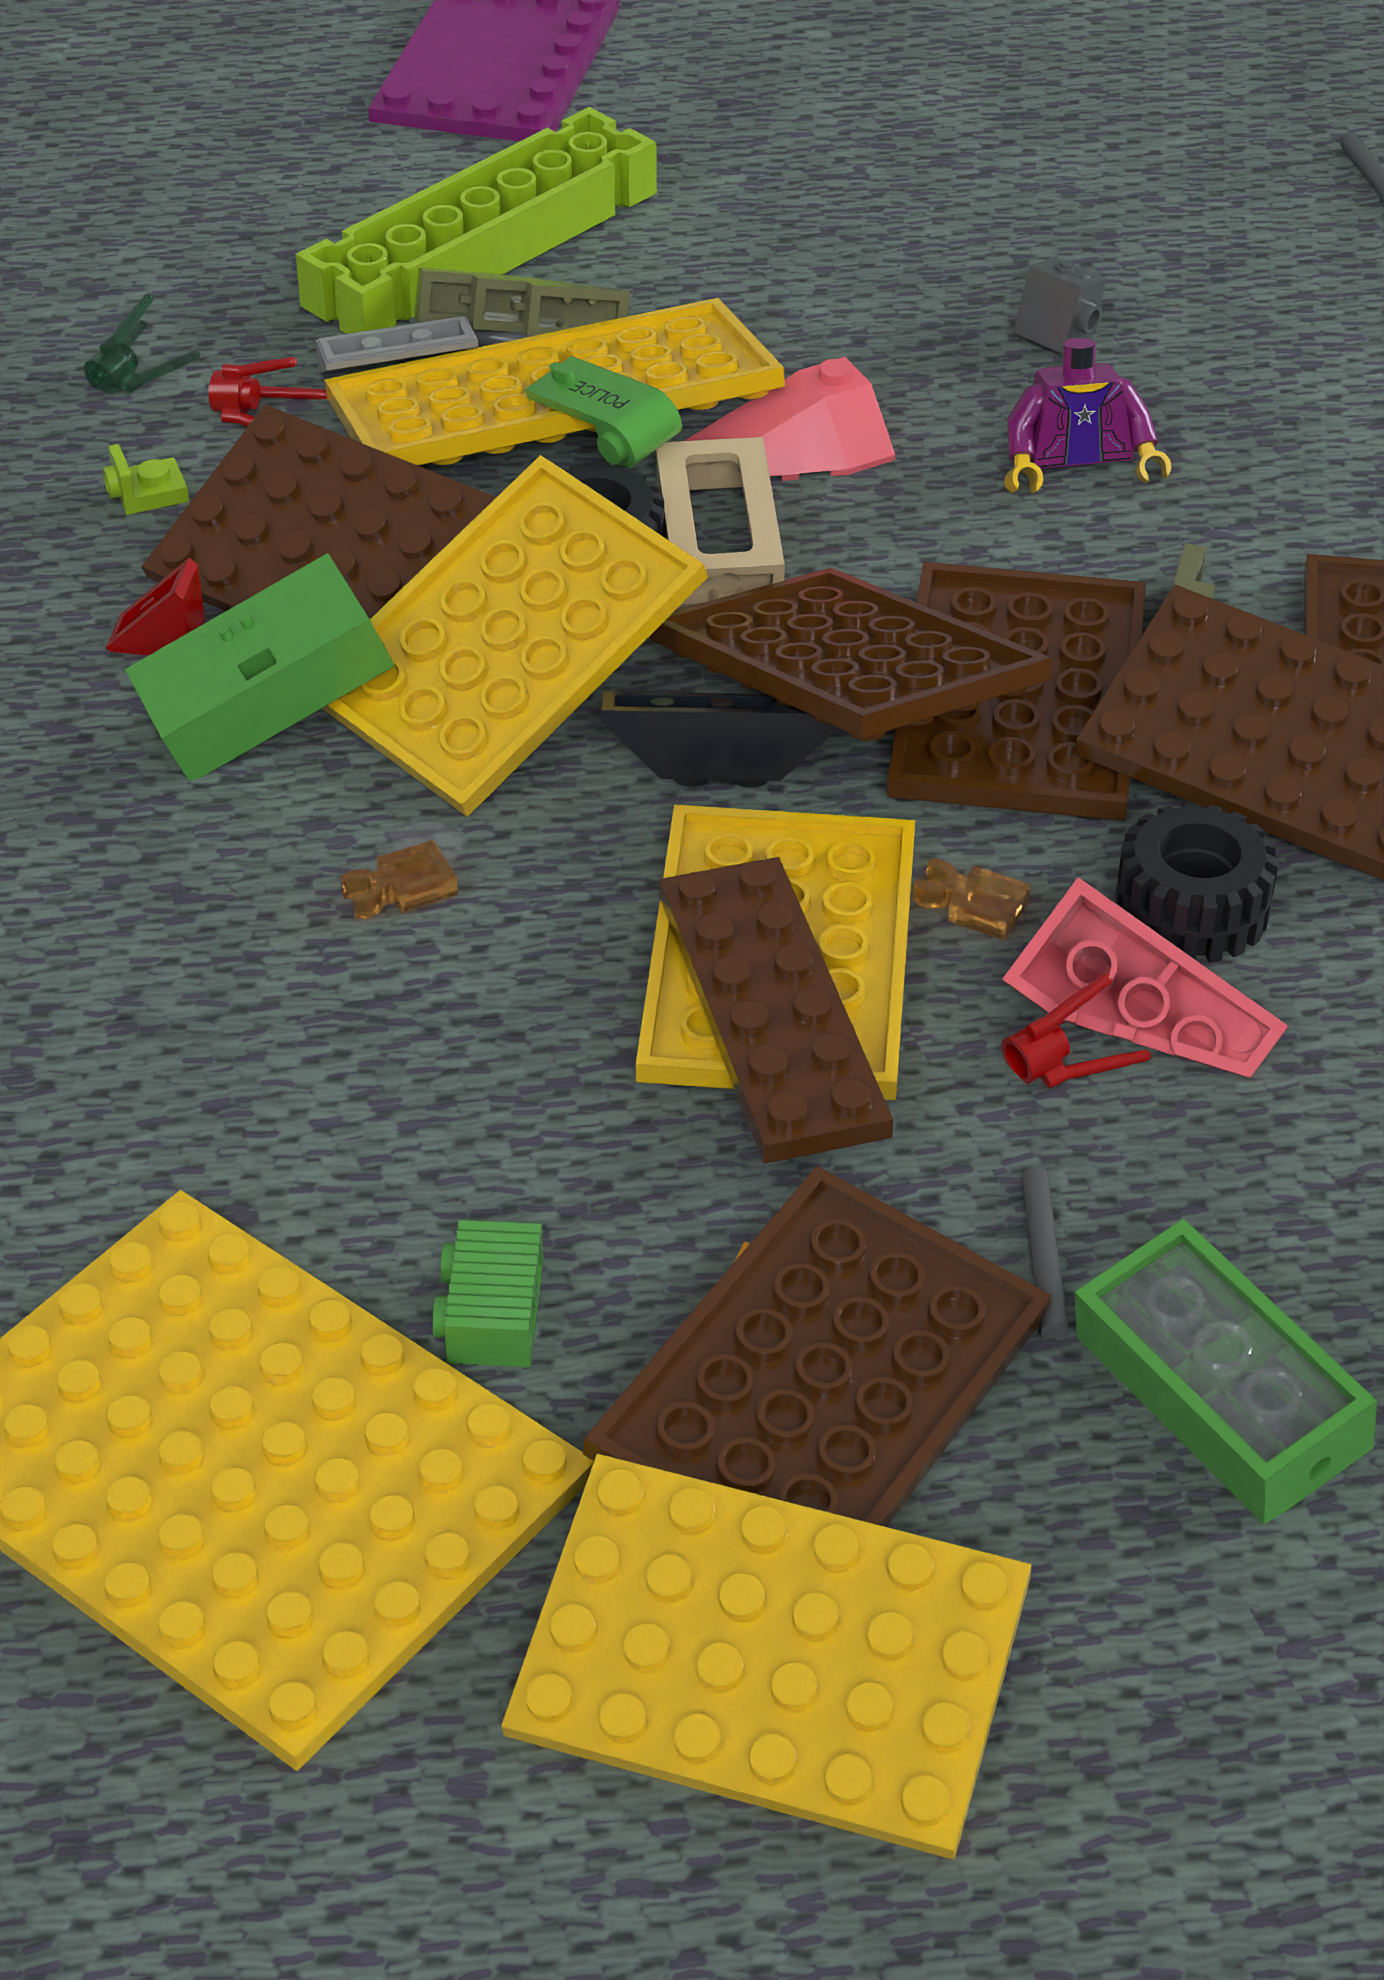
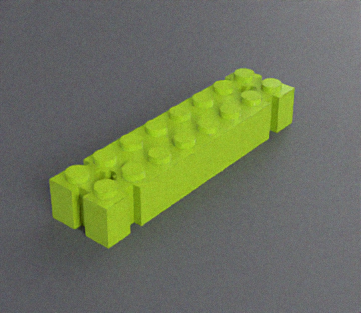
(479, 220)

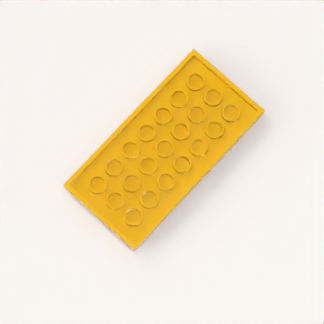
(478, 397)

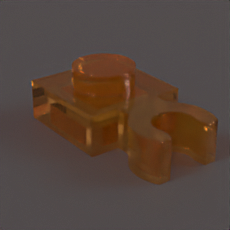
(406, 877)
(976, 901)

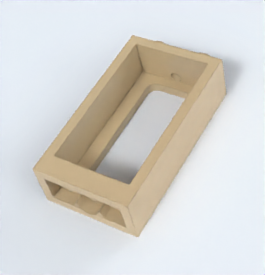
(718, 465)

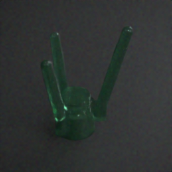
(117, 363)

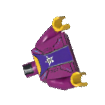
(1079, 418)

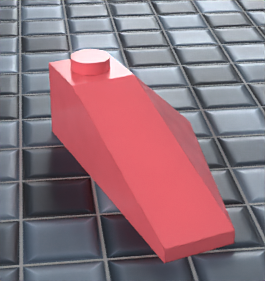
(814, 423)
(1155, 992)

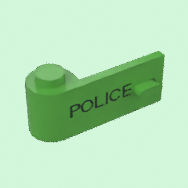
(626, 413)

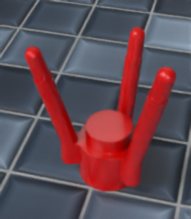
(235, 392)
(1042, 1045)

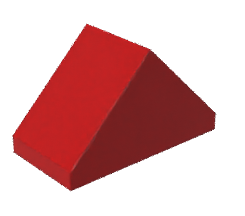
(161, 613)

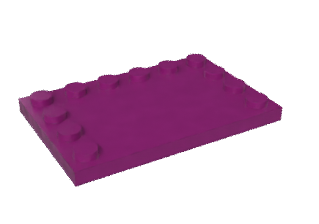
(493, 66)

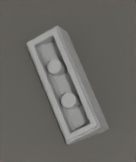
(395, 344)

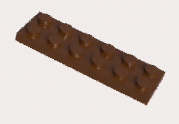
(774, 1011)

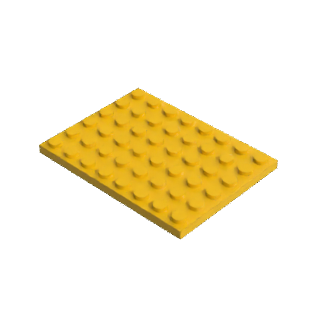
(257, 1475)

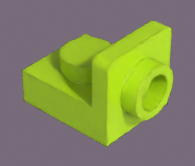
(145, 485)

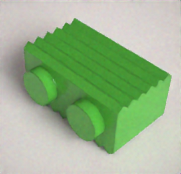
(492, 1293)

